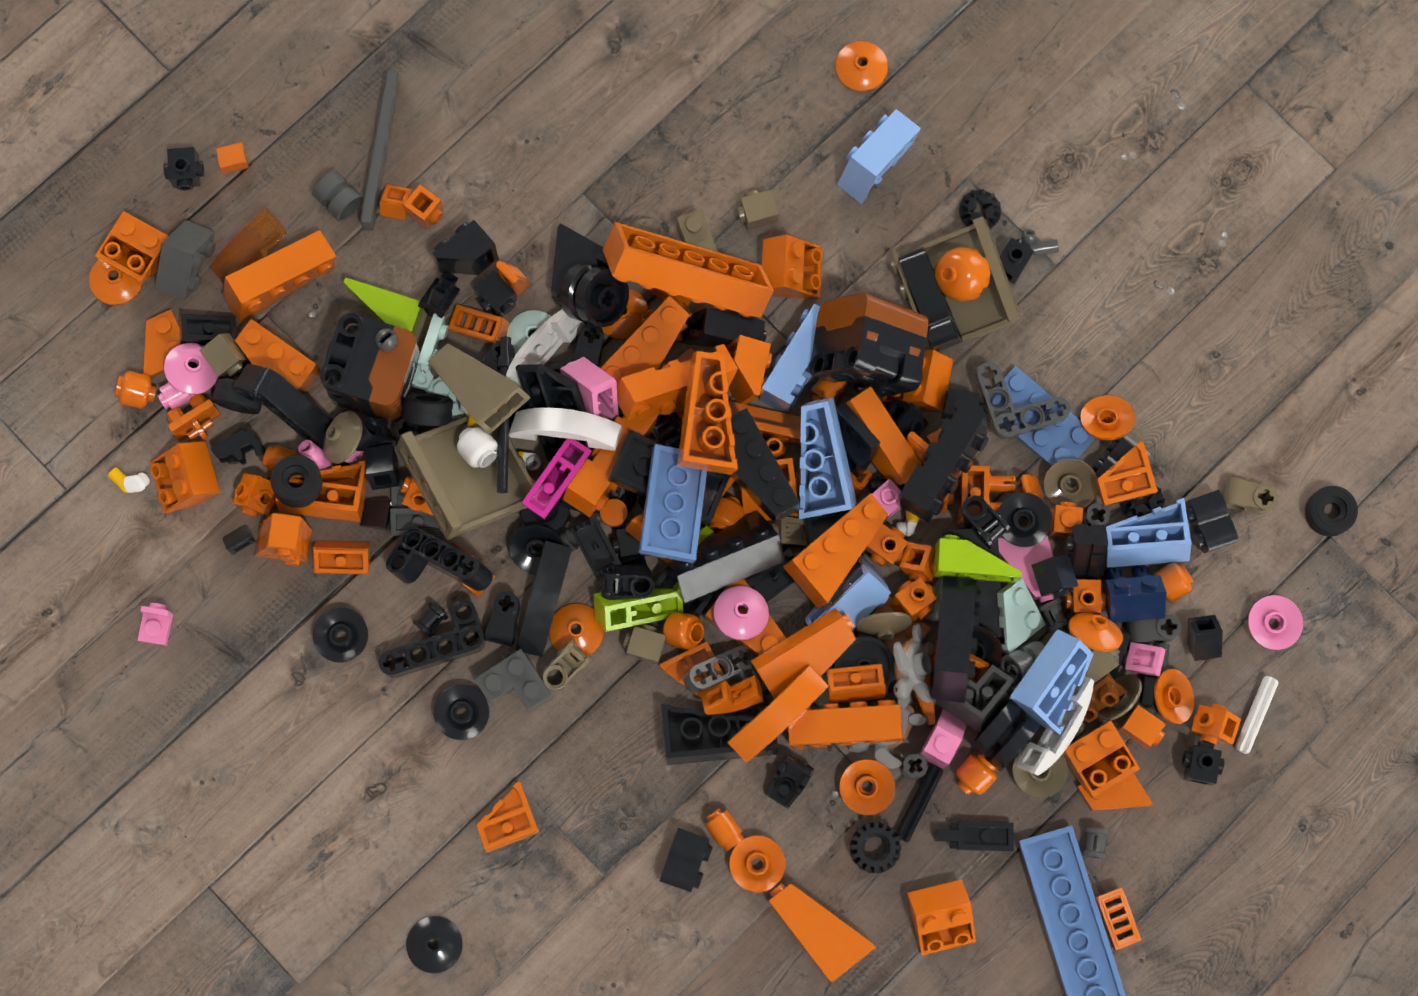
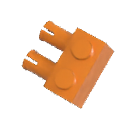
(980, 482)

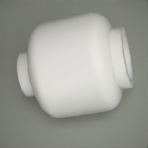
(477, 447)

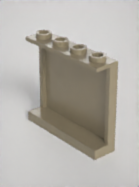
(995, 306)
(455, 491)

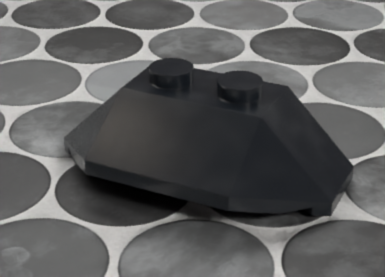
(550, 390)

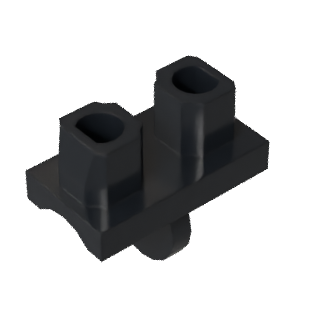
(440, 295)

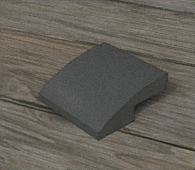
(404, 518)

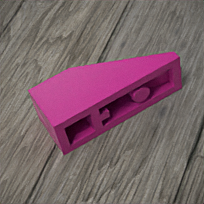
(556, 477)

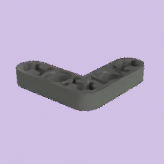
(1008, 412)
(739, 671)

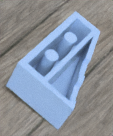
(877, 154)
(1150, 538)
(857, 595)
(1052, 680)

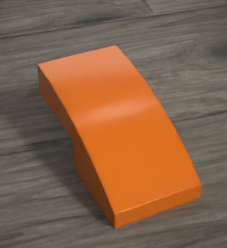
(726, 699)

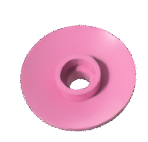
(188, 379)
(1288, 621)
(739, 625)

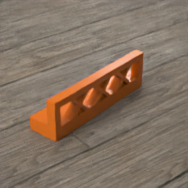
(773, 423)

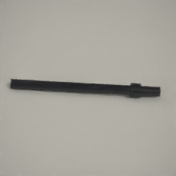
(503, 364)

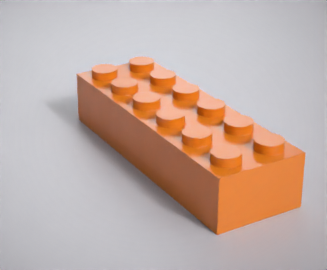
(687, 270)

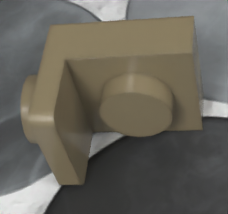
(790, 532)

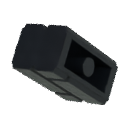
(1087, 550)

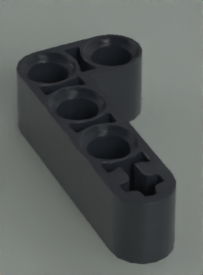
(930, 301)
(283, 400)
(419, 549)
(431, 645)

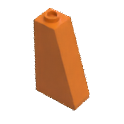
(894, 456)
(813, 645)
(821, 934)

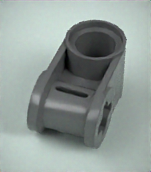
(1150, 630)

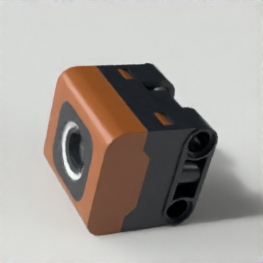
(869, 344)
(366, 376)

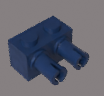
(1134, 597)

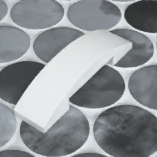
(545, 342)
(568, 424)
(1051, 746)

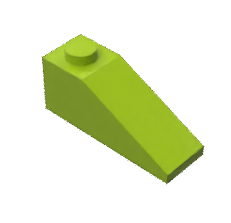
(387, 305)
(969, 561)
(636, 611)

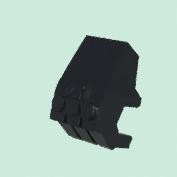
(236, 446)
(789, 780)

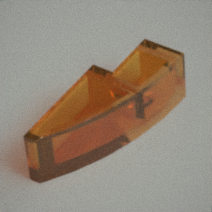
(248, 245)

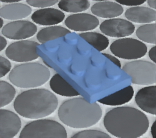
(1050, 443)
(672, 507)

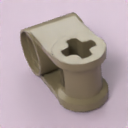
(1245, 495)
(565, 664)

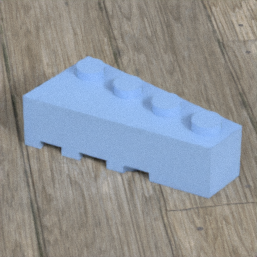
(792, 368)
(823, 462)

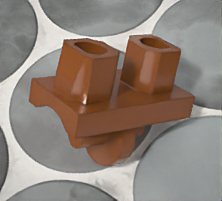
(1104, 694)

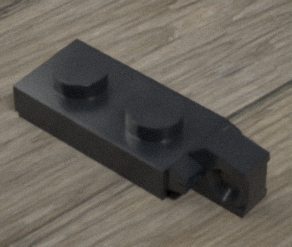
(978, 836)

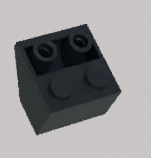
(466, 252)

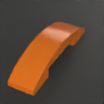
(778, 714)

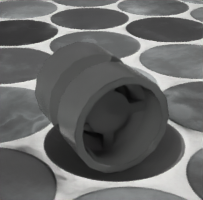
(339, 198)
(1019, 661)

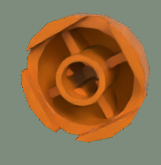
(962, 274)

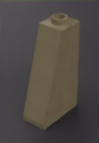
(481, 390)

